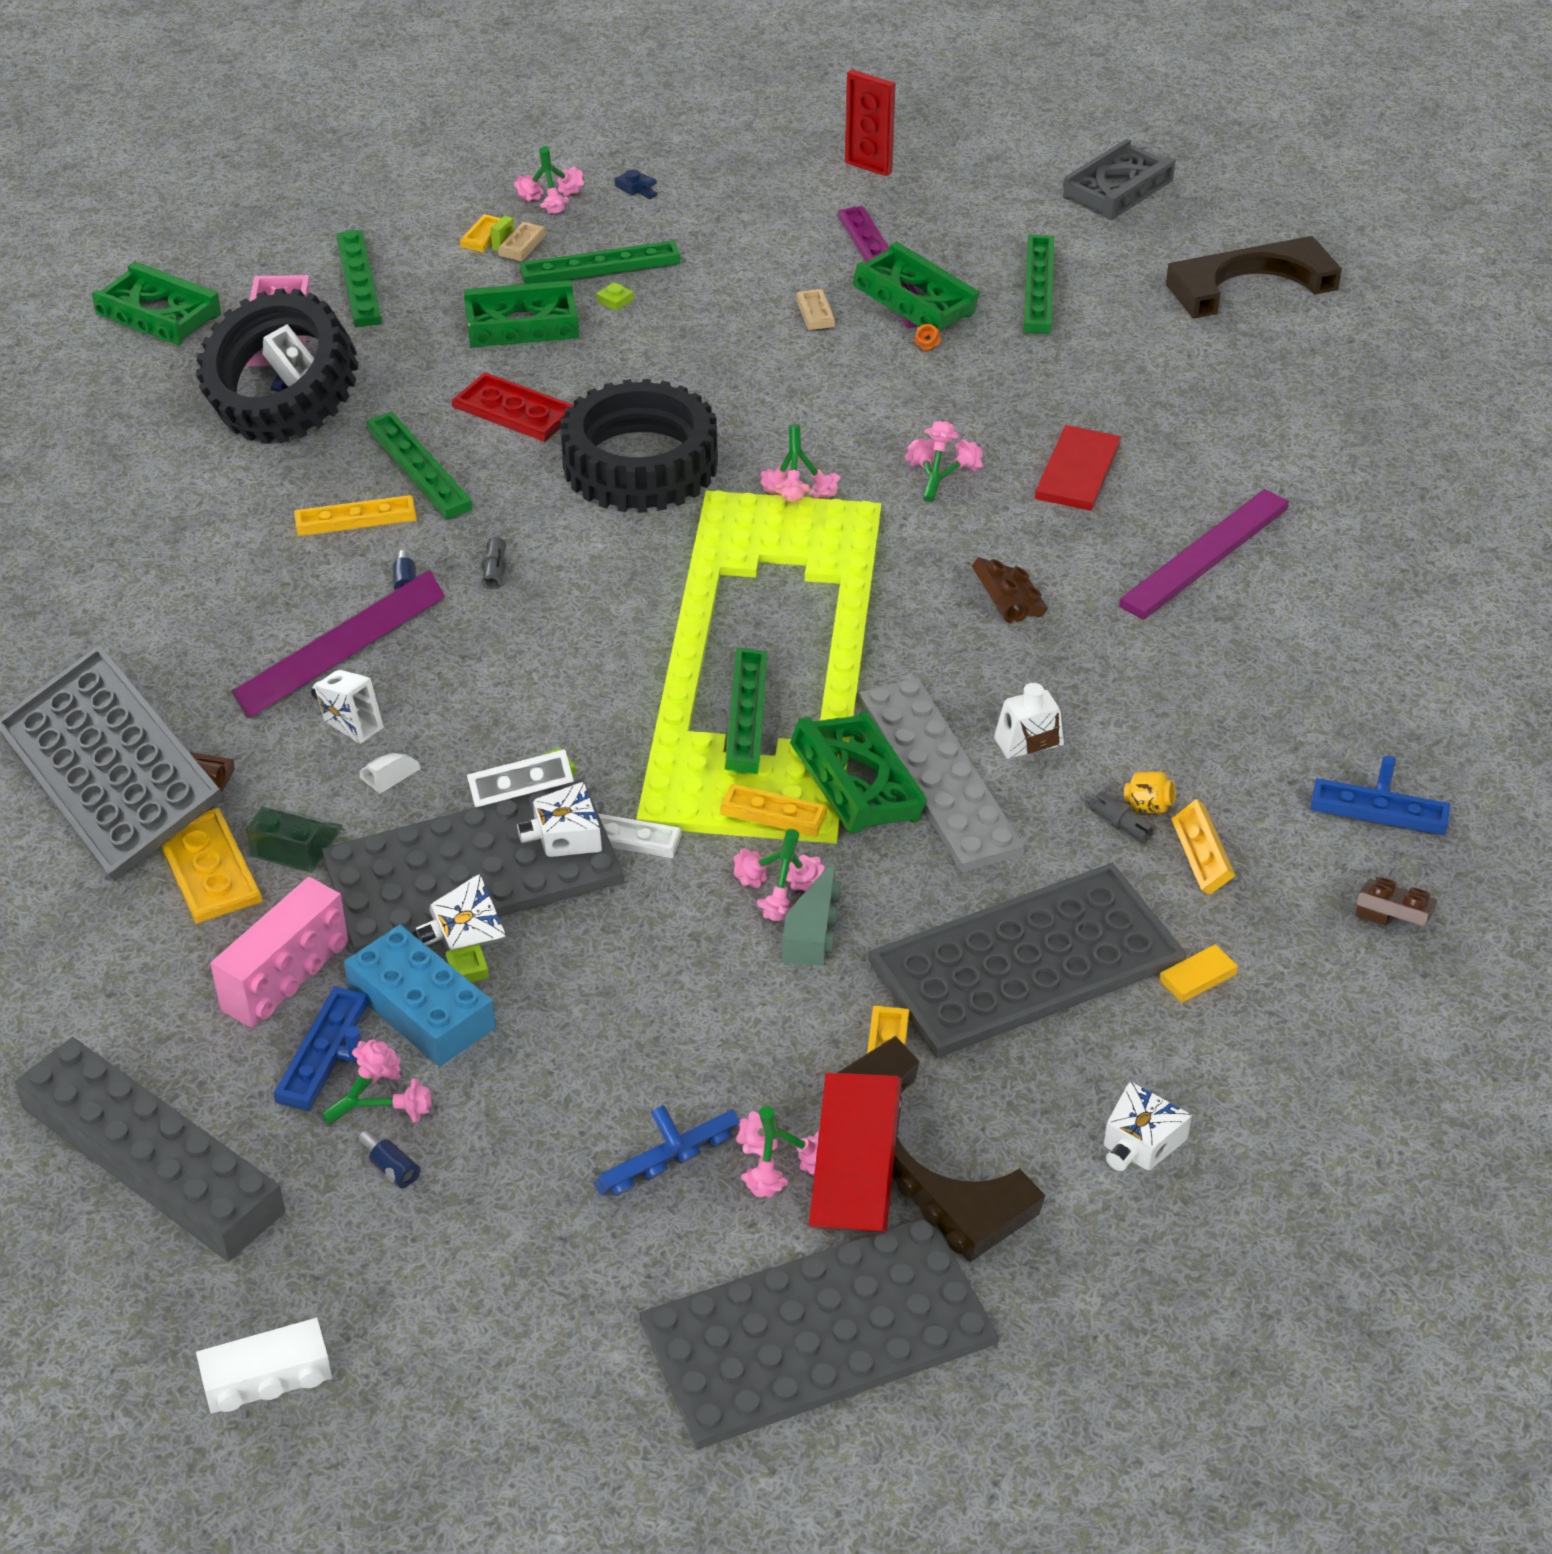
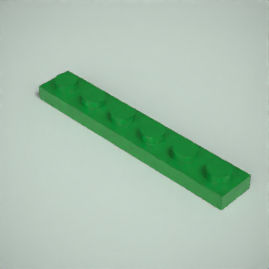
(600, 262)
(358, 278)
(1039, 284)
(419, 465)
(746, 711)

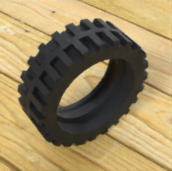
(300, 404)
(639, 480)

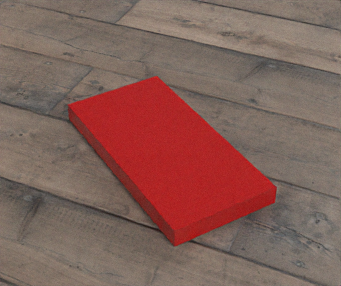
(869, 122)
(512, 406)
(1078, 467)
(855, 1152)

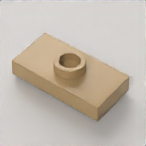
(522, 241)
(815, 309)

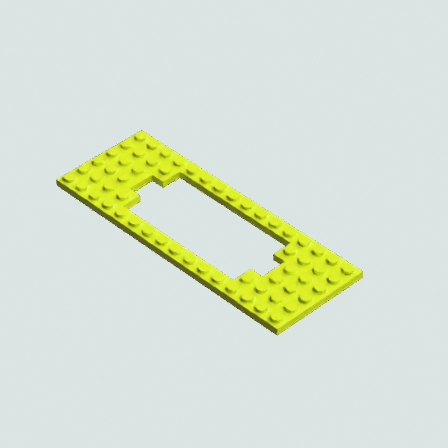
(733, 535)

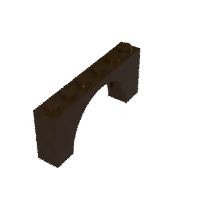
(1299, 259)
(966, 1212)

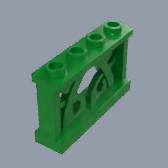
(882, 278)
(544, 299)
(122, 303)
(818, 747)

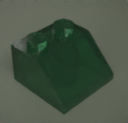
(290, 837)

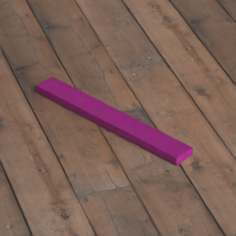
(868, 240)
(1203, 554)
(337, 644)

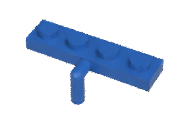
(1379, 804)
(322, 1048)
(676, 1146)

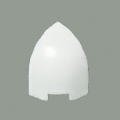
(388, 771)

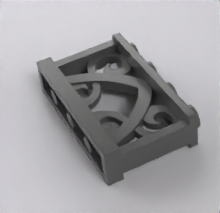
(1090, 187)

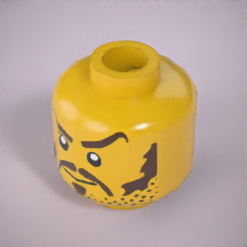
(1150, 792)

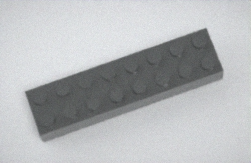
(151, 1148)

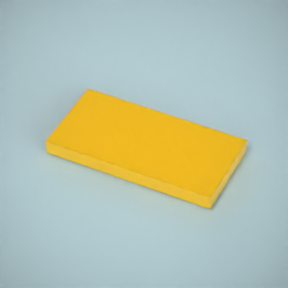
(210, 868)

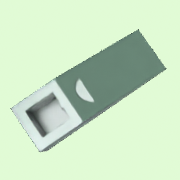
(808, 922)

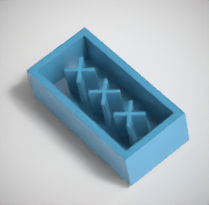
(420, 995)

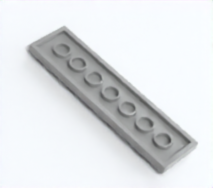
(955, 793)

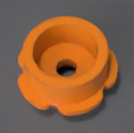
(924, 332)

